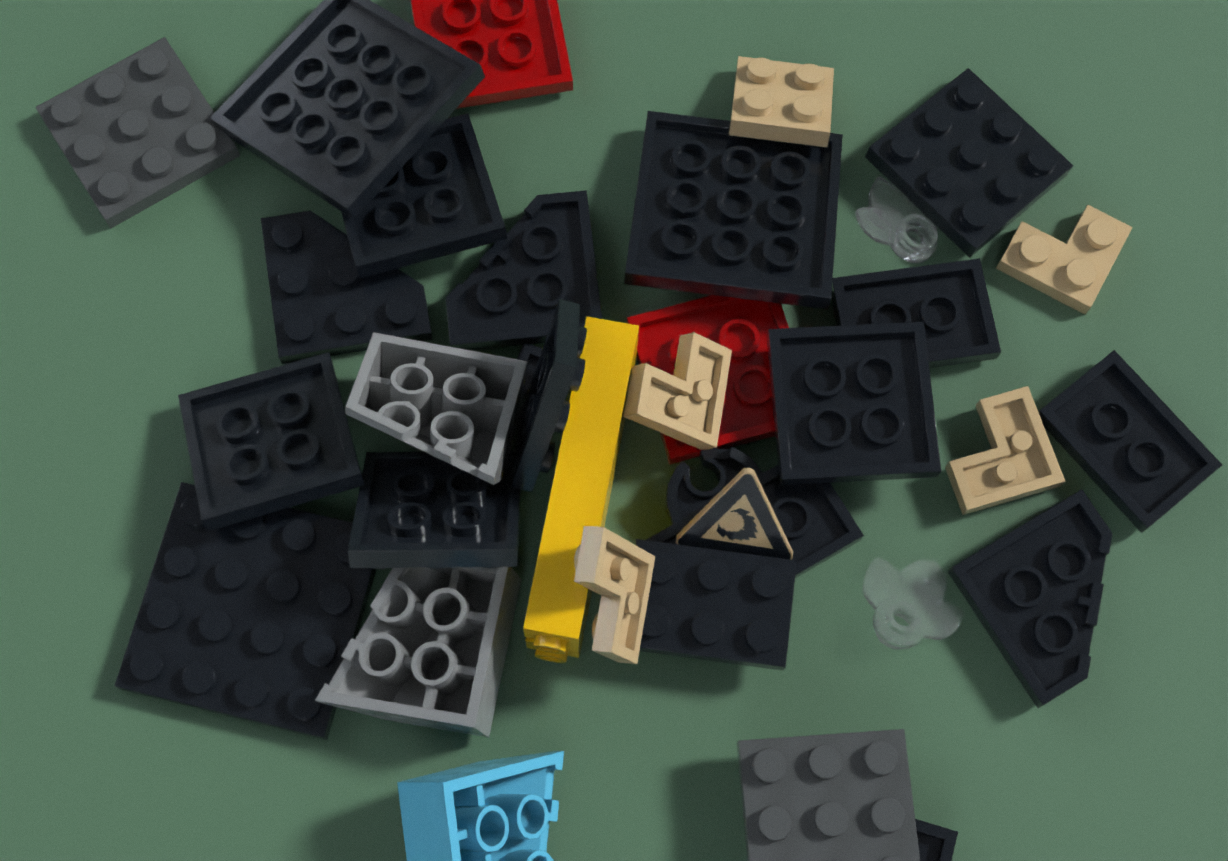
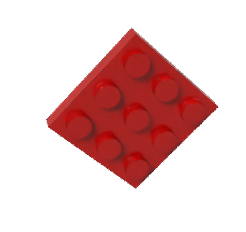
(512, 40)
(735, 325)

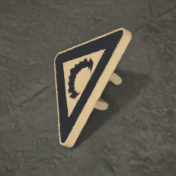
(738, 521)

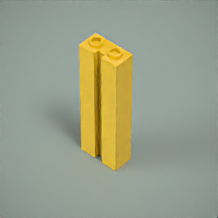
(580, 489)

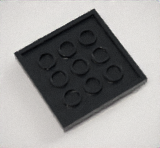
(348, 100)
(734, 213)
(248, 616)

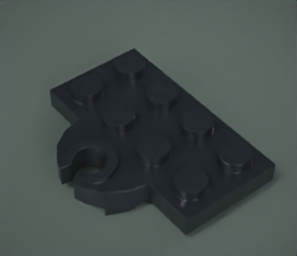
(808, 513)

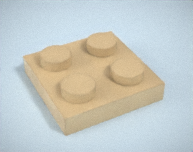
(782, 101)

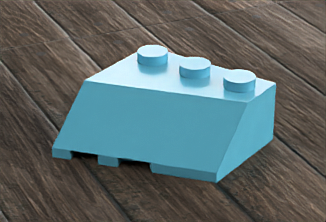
(482, 810)

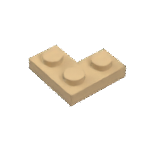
(1067, 270)
(686, 403)
(1019, 456)
(623, 579)

